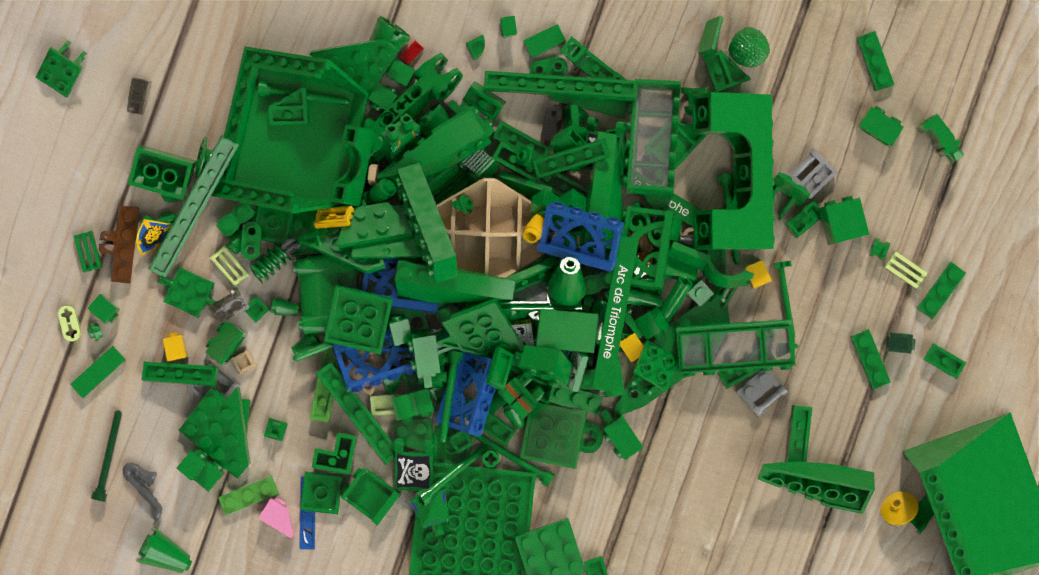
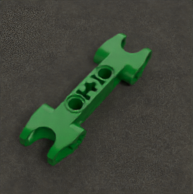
(429, 85)

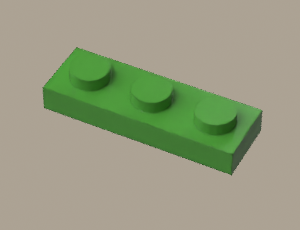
(248, 495)

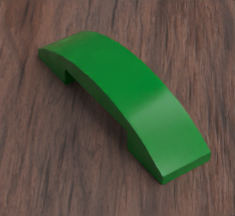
(587, 61)

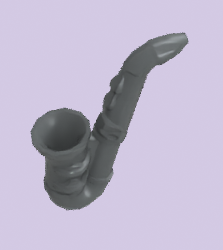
(138, 478)

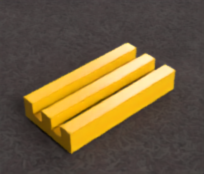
(333, 220)

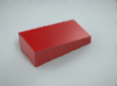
(411, 53)

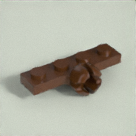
(121, 244)

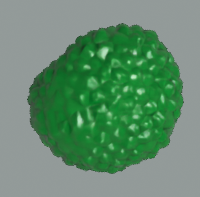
(749, 47)

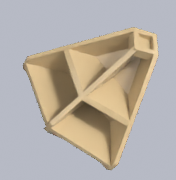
(491, 235)

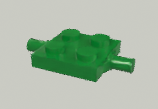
(188, 292)

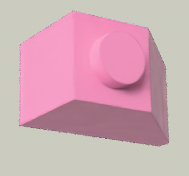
(278, 516)

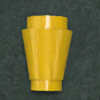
(533, 230)

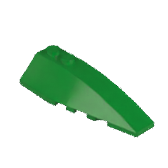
(445, 147)
(604, 189)
(468, 286)
(829, 483)

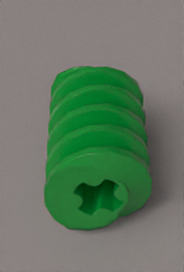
(269, 262)

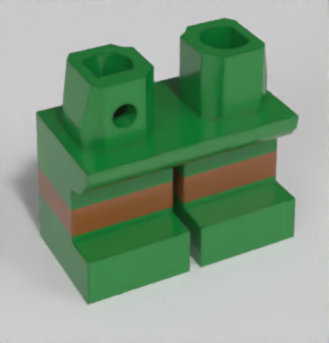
(527, 400)

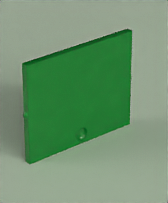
(393, 248)

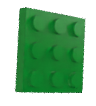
(358, 319)
(554, 435)
(550, 550)

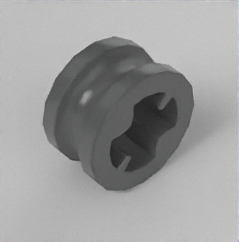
(290, 246)

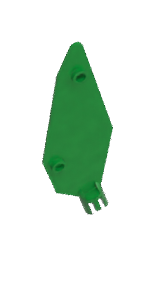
(711, 312)

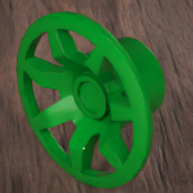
(204, 153)

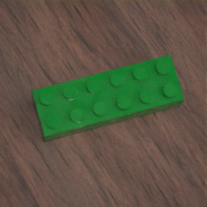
(426, 223)

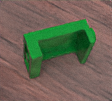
(370, 494)

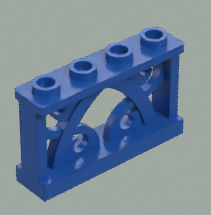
(589, 220)
(404, 303)
(364, 369)
(476, 410)

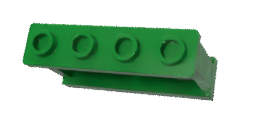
(665, 229)

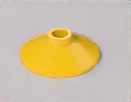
(899, 514)

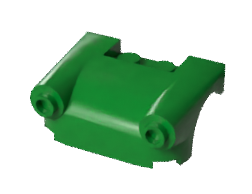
(316, 289)

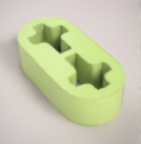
(74, 321)

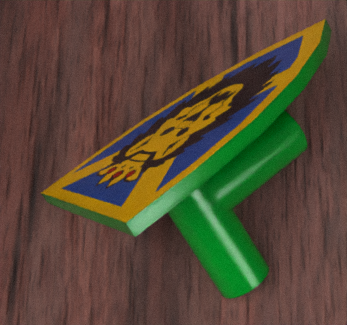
(151, 234)

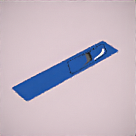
(307, 526)

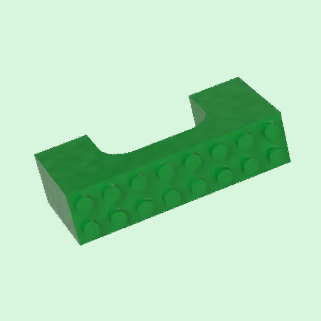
(748, 128)

